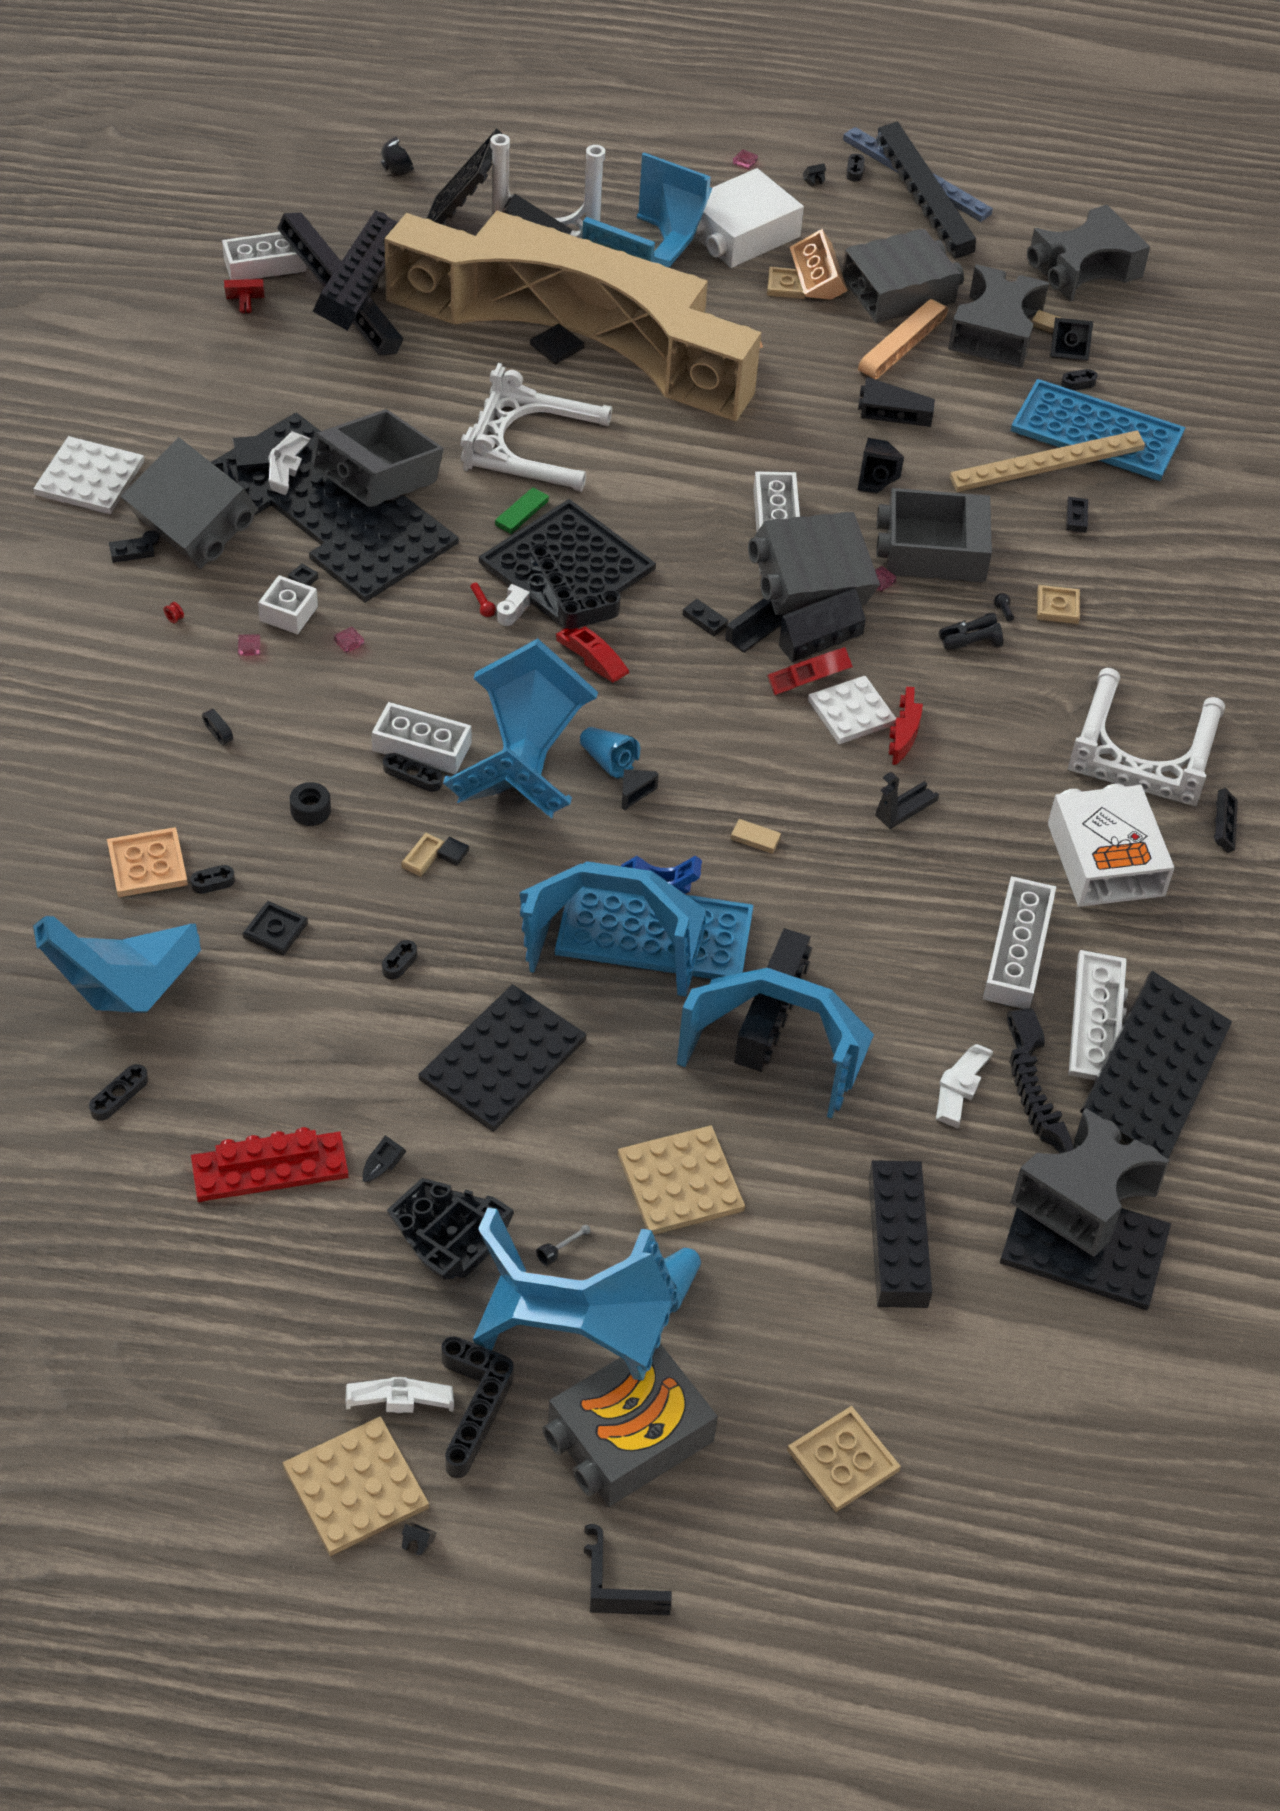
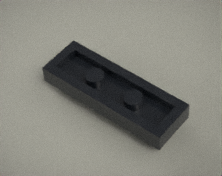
(1226, 820)

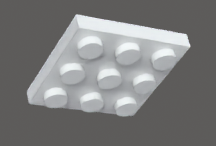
(852, 709)

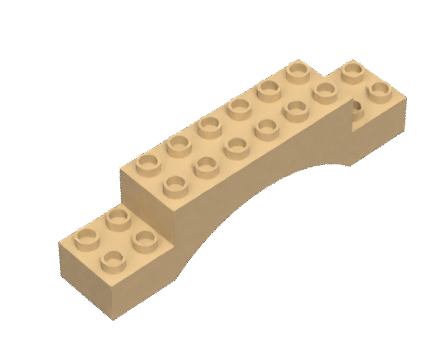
(605, 294)

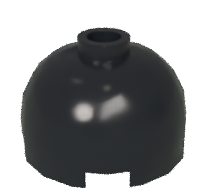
(395, 158)

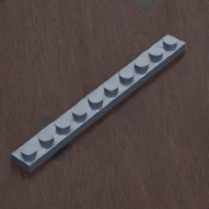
(959, 198)

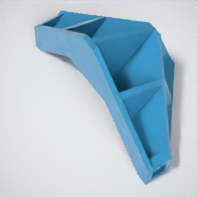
(116, 972)

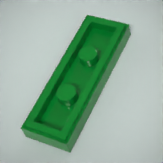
(521, 510)

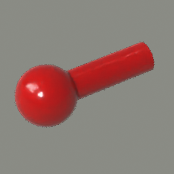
(487, 608)

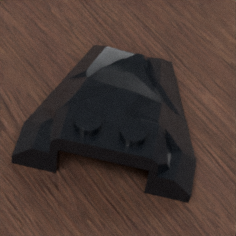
(445, 1226)

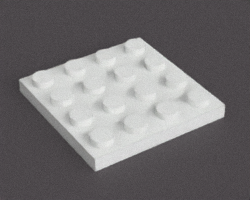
(89, 475)

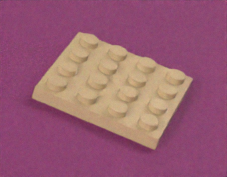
(681, 1180)
(355, 1486)

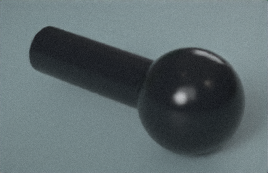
(1003, 601)

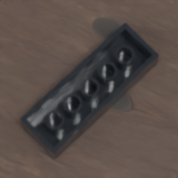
(767, 1013)
(899, 1234)

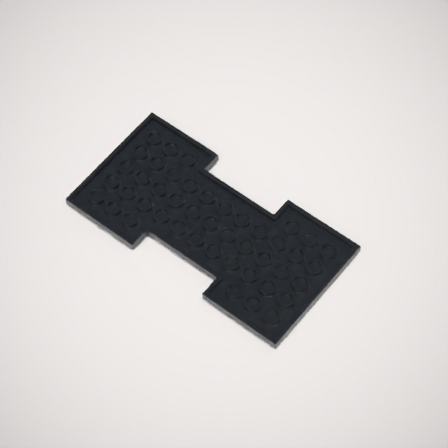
(358, 543)

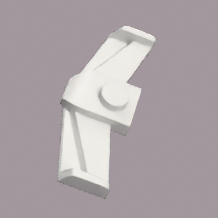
(285, 462)
(960, 1083)
(399, 1394)

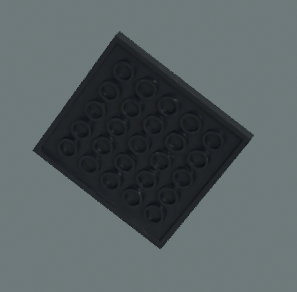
(584, 548)

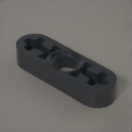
(421, 779)
(116, 1102)

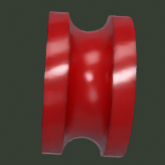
(173, 612)

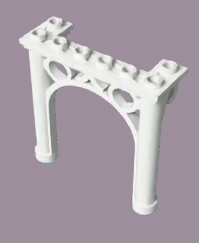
(593, 182)
(504, 392)
(1137, 771)

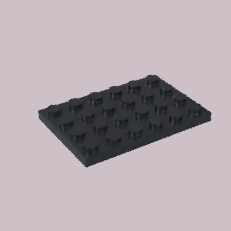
(462, 183)
(502, 1057)
(1120, 1271)

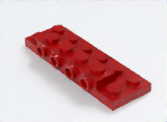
(268, 1164)

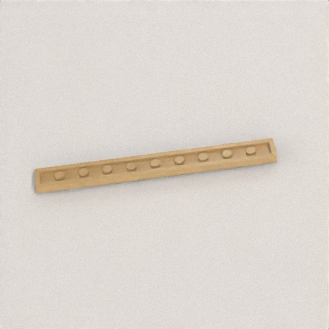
(1047, 461)

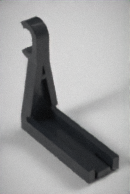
(894, 809)
(620, 1600)

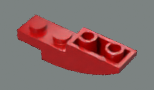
(595, 651)
(809, 670)
(905, 726)

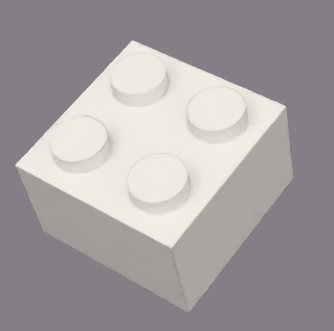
(288, 604)

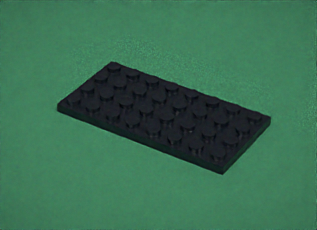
(1157, 1064)

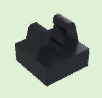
(815, 172)
(417, 1532)

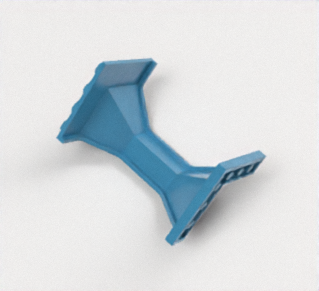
(669, 199)
(533, 703)
(677, 913)
(845, 1031)
(615, 1308)

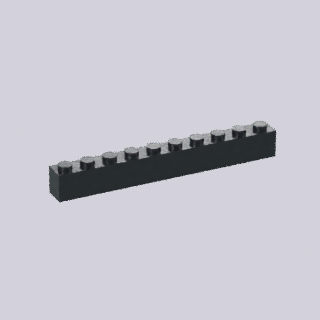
(926, 190)
(323, 263)

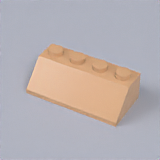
(818, 267)

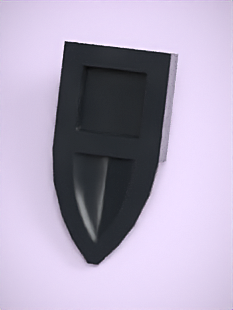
(383, 1157)

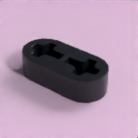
(855, 164)
(1079, 379)
(217, 726)
(212, 879)
(396, 957)

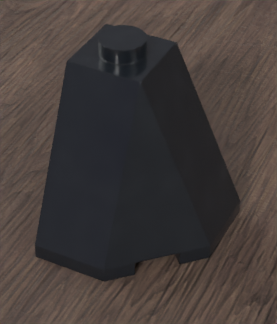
(880, 465)

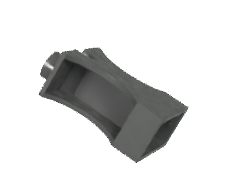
(1096, 250)
(997, 319)
(1082, 1188)

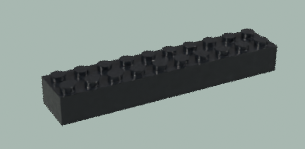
(356, 274)

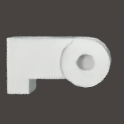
(513, 607)

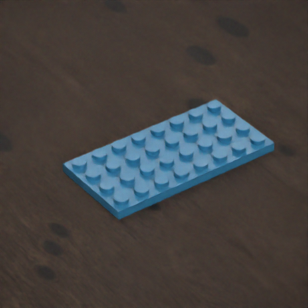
(1071, 418)
(626, 932)

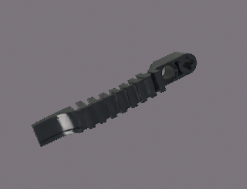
(1028, 1037)

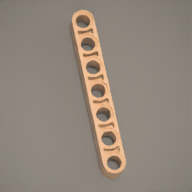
(903, 339)

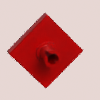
(244, 291)

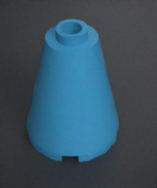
(611, 750)
(683, 1268)

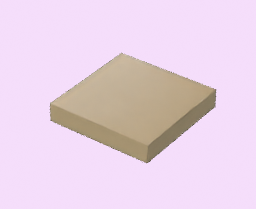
(784, 283)
(1058, 604)

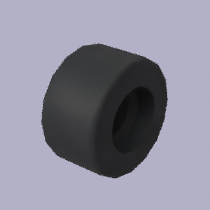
(310, 793)

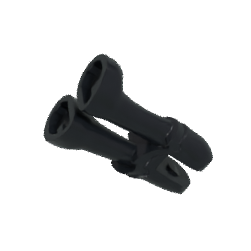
(957, 635)

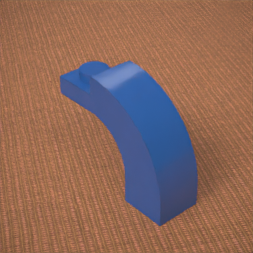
(678, 876)

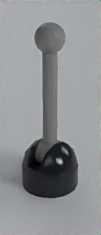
(549, 1253)

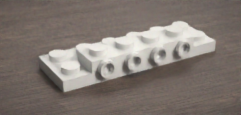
(1096, 1011)

